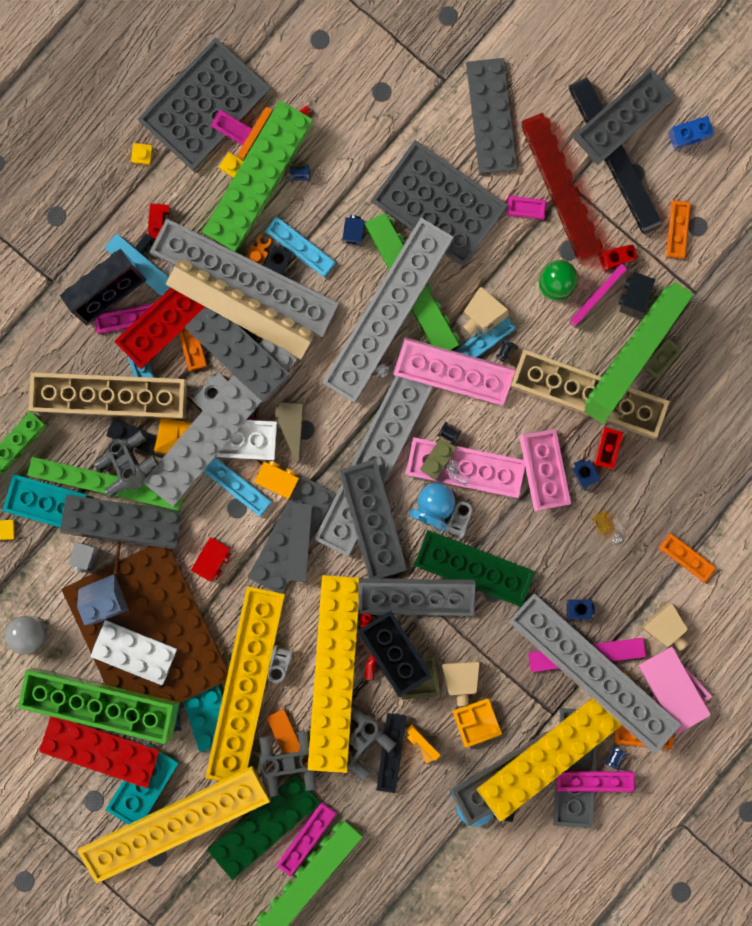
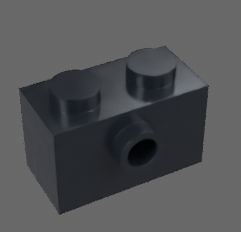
(636, 295)

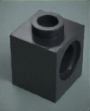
(279, 268)

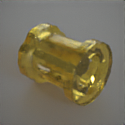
(602, 522)

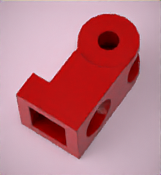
(156, 218)
(618, 256)

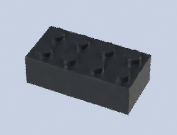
(103, 287)
(394, 654)

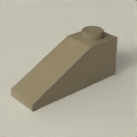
(290, 421)

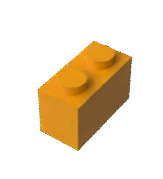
(276, 479)

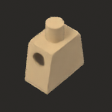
(483, 313)
(667, 627)
(461, 679)

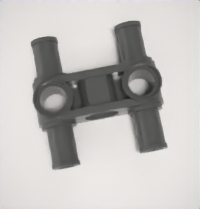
(122, 457)
(362, 739)
(286, 763)

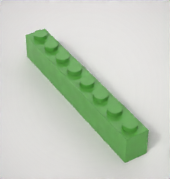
(426, 308)
(93, 481)
(312, 876)

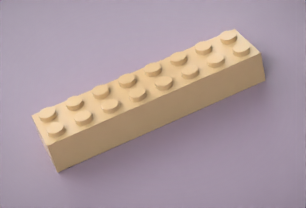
(572, 386)
(108, 395)

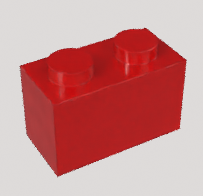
(607, 448)
(211, 560)

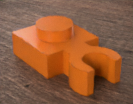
(258, 253)

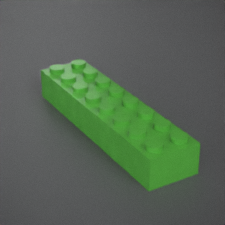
(258, 177)
(637, 352)
(98, 705)

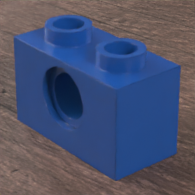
(691, 132)

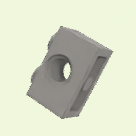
(201, 395)
(83, 557)

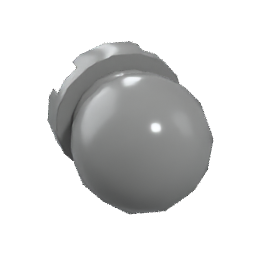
(25, 634)

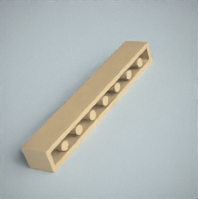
(240, 308)

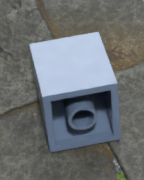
(101, 600)

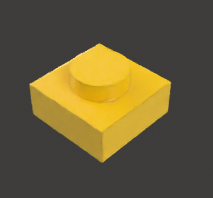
(141, 154)
(230, 165)

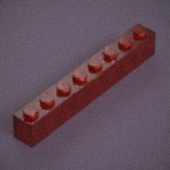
(561, 188)

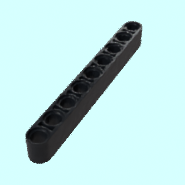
(618, 162)

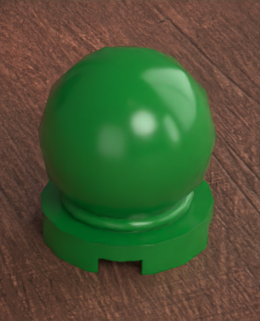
(558, 280)

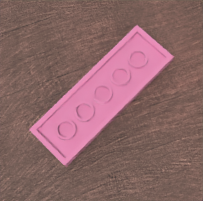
(454, 371)
(486, 470)

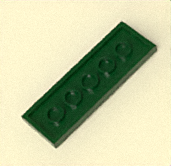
(463, 562)
(263, 827)

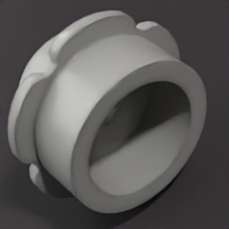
(382, 370)

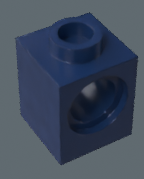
(353, 230)
(593, 476)
(571, 605)

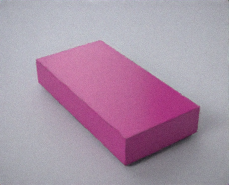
(231, 127)
(526, 207)

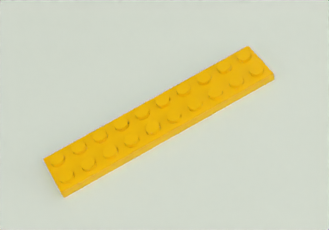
(334, 674)
(245, 683)
(547, 758)
(174, 825)

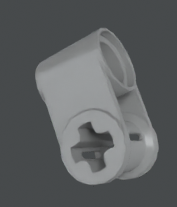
(458, 521)
(279, 662)

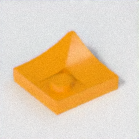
(169, 434)
(477, 722)
(427, 750)

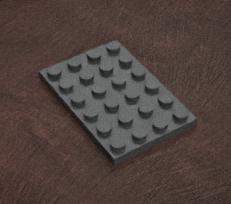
(191, 102)
(439, 193)

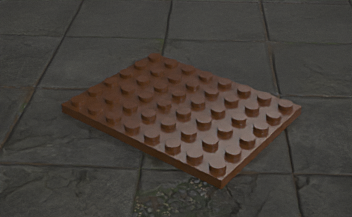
(161, 610)

